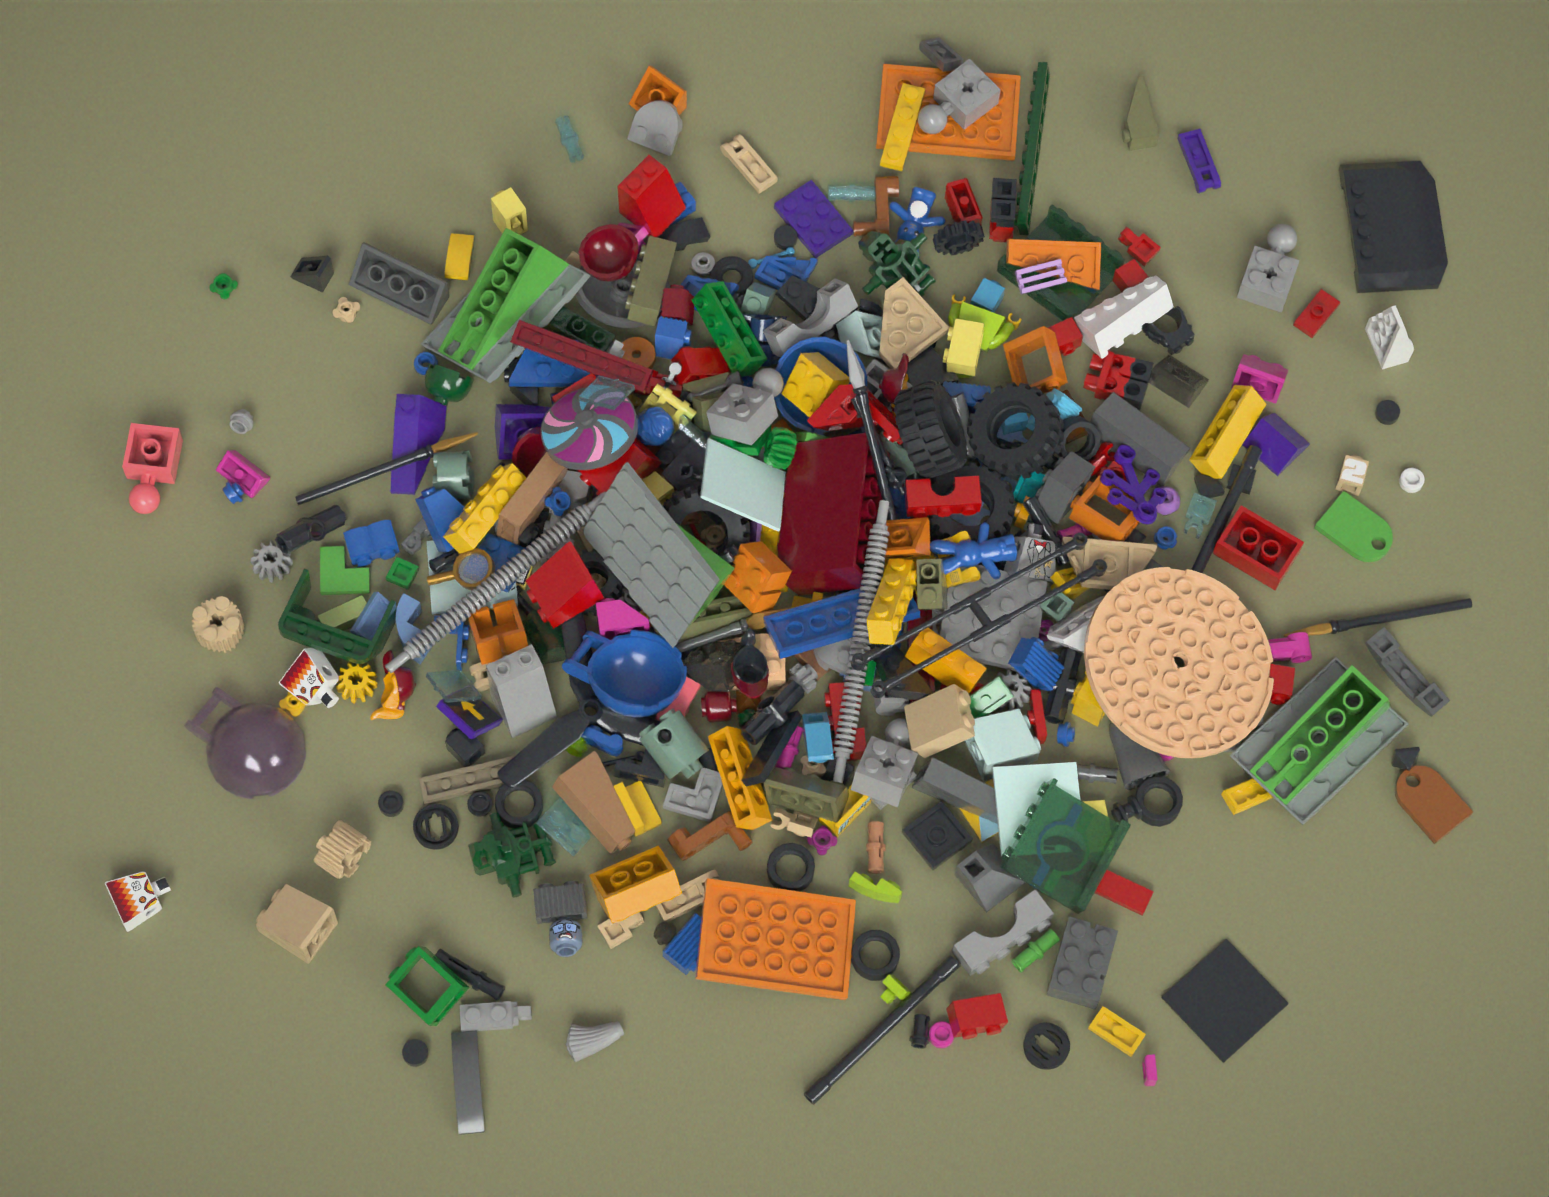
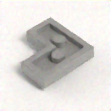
(696, 802)

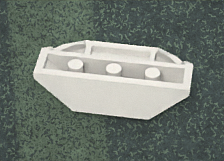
(1073, 628)

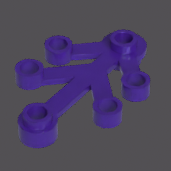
(1143, 510)

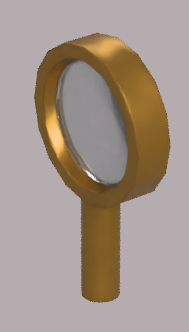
(468, 570)

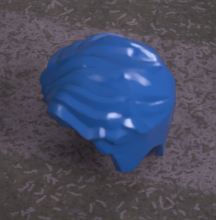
(655, 427)

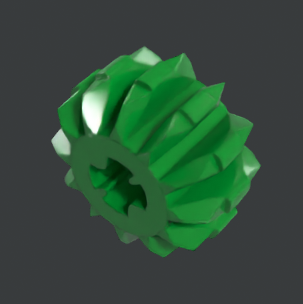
(780, 448)

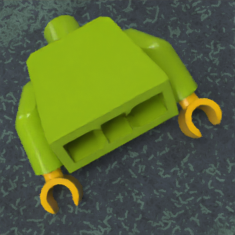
(995, 328)

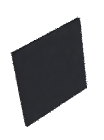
(1225, 1000)

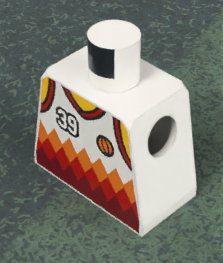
(311, 679)
(136, 897)

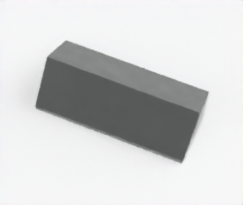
(399, 283)
(1126, 425)

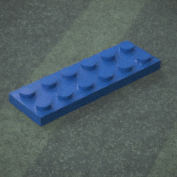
(819, 623)

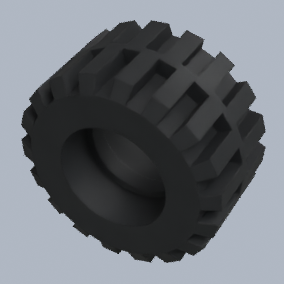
(595, 564)

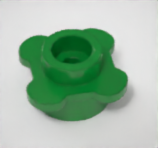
(223, 279)

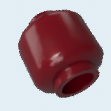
(718, 706)

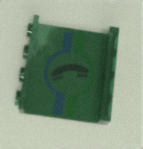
(1068, 298)
(1063, 847)

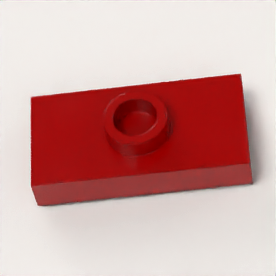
(1316, 313)
(1036, 715)

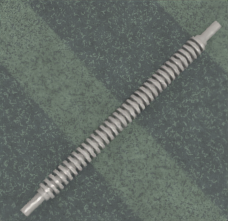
(872, 574)
(498, 581)

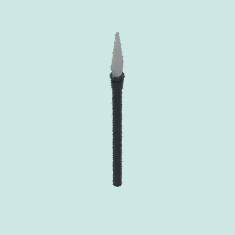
(856, 377)

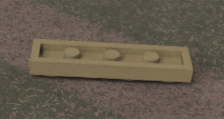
(462, 781)

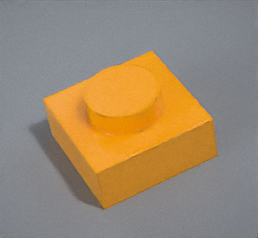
(1021, 514)

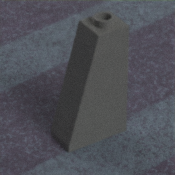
(956, 789)

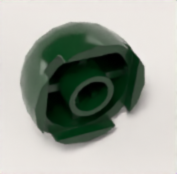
(446, 384)

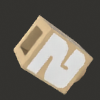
(1352, 474)

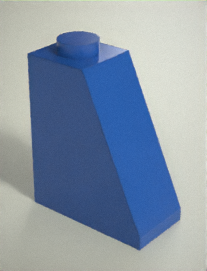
(439, 511)

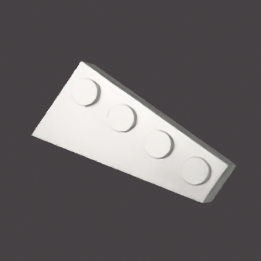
(1123, 315)

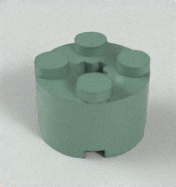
(454, 473)

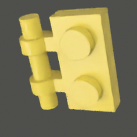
(666, 395)

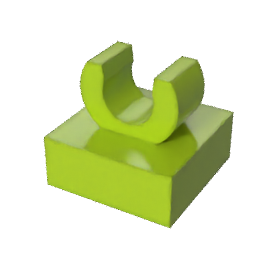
(895, 989)

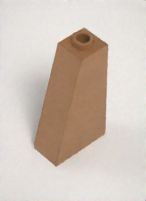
(529, 499)
(595, 802)

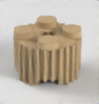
(214, 613)
(341, 850)

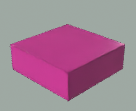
(1149, 1070)

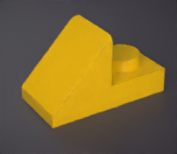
(1063, 576)

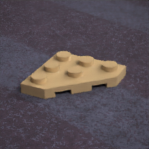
(907, 324)

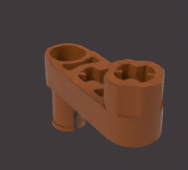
(884, 187)
(688, 845)

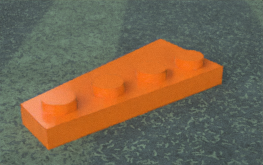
(1078, 259)

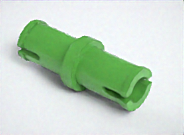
(1035, 950)

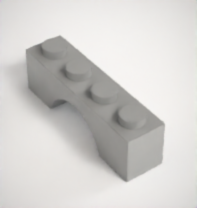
(833, 304)
(579, 494)
(978, 951)

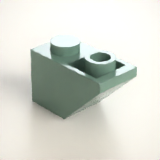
(758, 299)

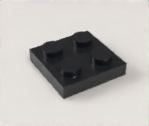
(937, 835)

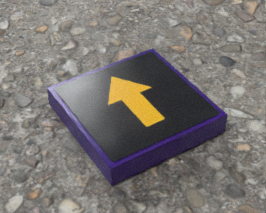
(471, 716)

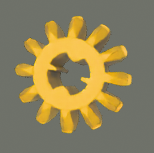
(354, 673)

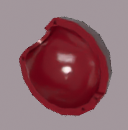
(609, 252)
(528, 451)

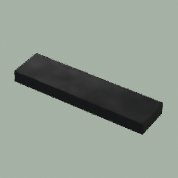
(771, 750)

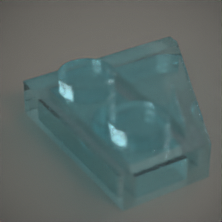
(564, 827)

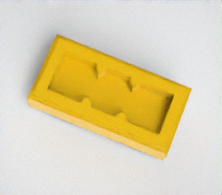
(1245, 796)

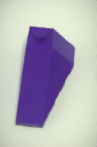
(512, 422)
(416, 424)

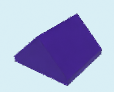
(1277, 441)

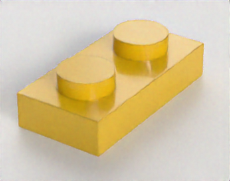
(1117, 1031)

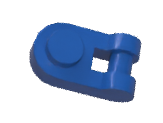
(609, 744)

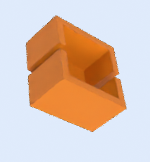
(757, 571)
(499, 640)

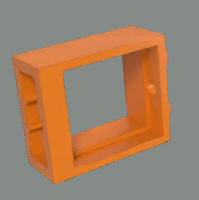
(1028, 343)
(1097, 523)

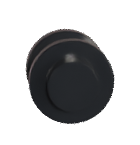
(1126, 810)

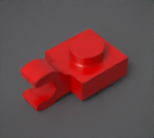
(1141, 247)
(1102, 457)

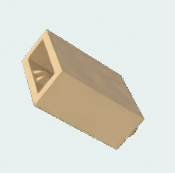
(939, 720)

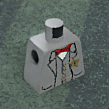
(1031, 550)

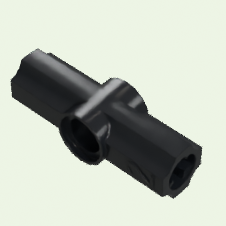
(320, 525)
(1063, 690)
(772, 712)

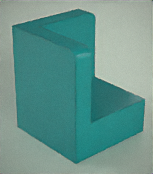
(1028, 487)

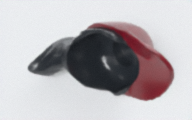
(750, 667)

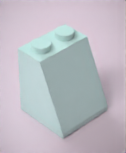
(1002, 741)

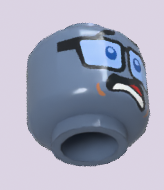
(565, 937)

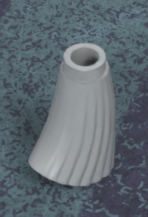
(589, 1040)

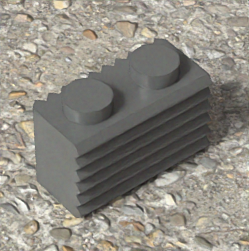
(559, 902)

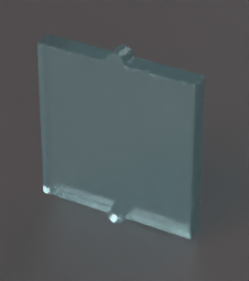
(606, 392)
(693, 431)
(453, 686)

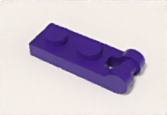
(1199, 160)

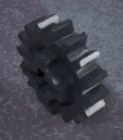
(958, 237)

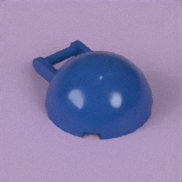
(833, 351)
(631, 672)

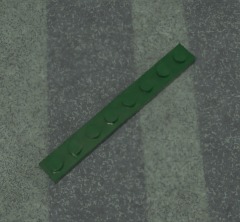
(1033, 141)

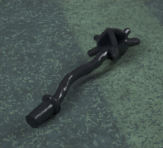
(895, 475)

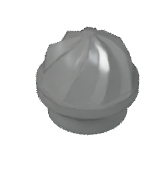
(241, 421)

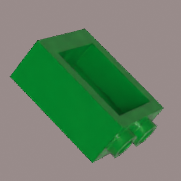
(444, 1003)

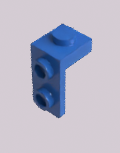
(463, 634)

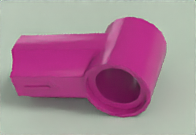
(1293, 648)

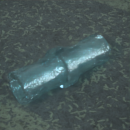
(569, 139)
(851, 193)

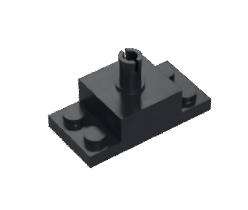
(684, 464)

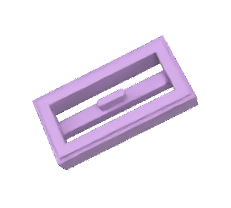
(1060, 272)

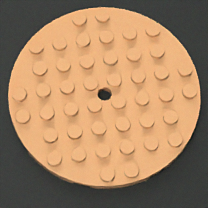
(1134, 672)

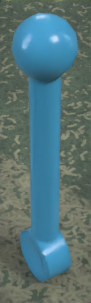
(789, 251)

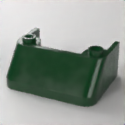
(301, 627)

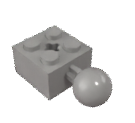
(963, 95)
(1271, 272)
(745, 411)
(886, 765)

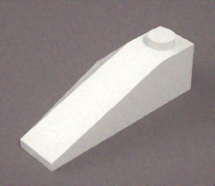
(1389, 338)

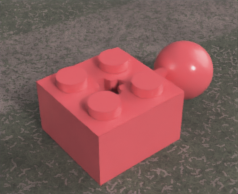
(152, 457)

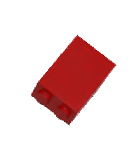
(650, 197)
(638, 457)
(563, 587)

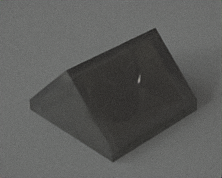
(1177, 380)

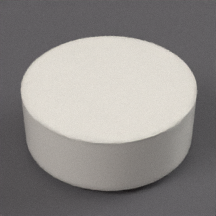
(1411, 480)

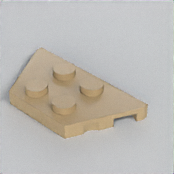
(1121, 558)

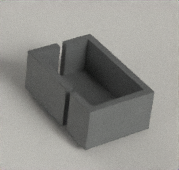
(1082, 963)

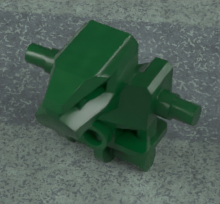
(894, 261)
(510, 853)

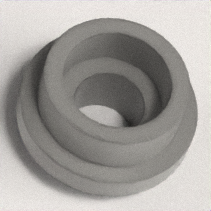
(702, 269)

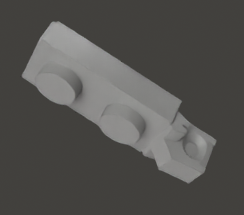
(493, 1016)

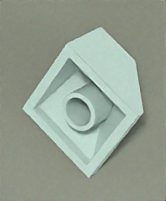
(862, 331)

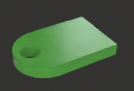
(1354, 528)

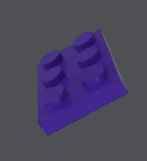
(813, 218)

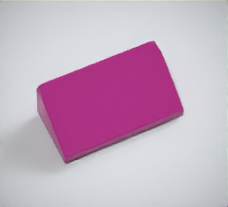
(241, 470)

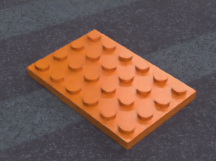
(988, 137)
(775, 939)

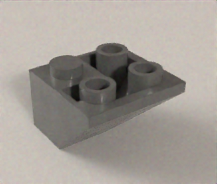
(985, 878)

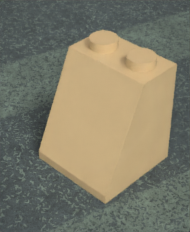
(297, 922)

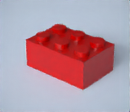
(1258, 547)

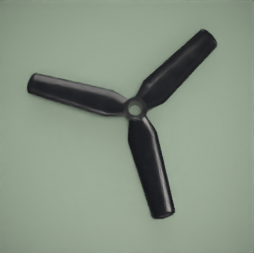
(570, 727)

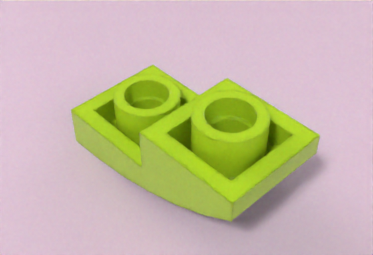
(884, 890)

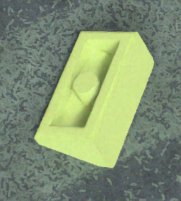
(345, 615)

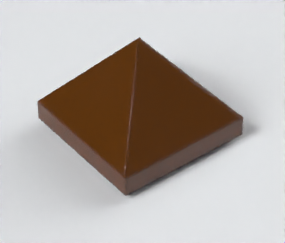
(744, 702)

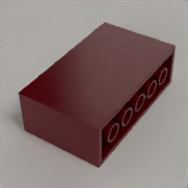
(828, 514)

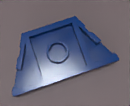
(542, 371)

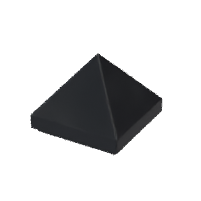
(1405, 757)

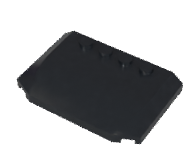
(1394, 226)

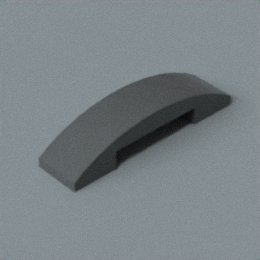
(1404, 674)
(467, 1082)

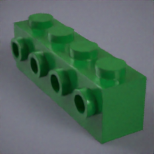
(729, 329)

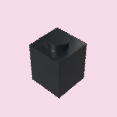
(463, 748)

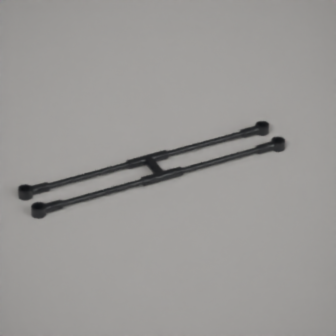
(987, 625)

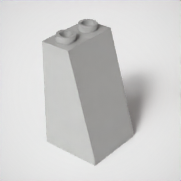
(521, 691)

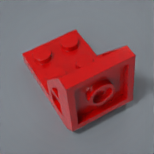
(839, 414)

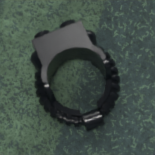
(1173, 341)

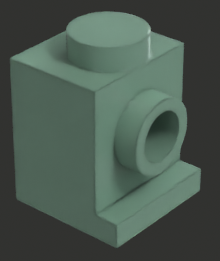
(1058, 606)

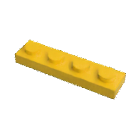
(902, 127)

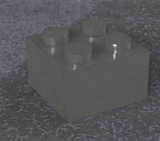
(1063, 485)

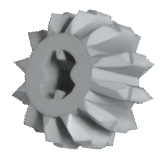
(267, 569)
(1020, 690)

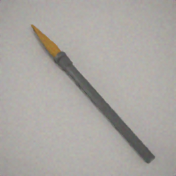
(755, 622)

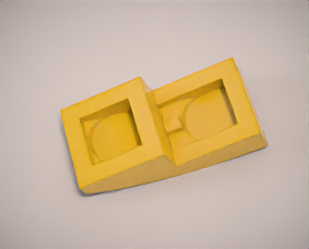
(459, 256)

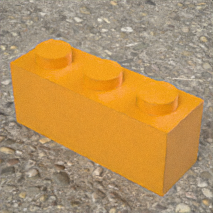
(952, 669)

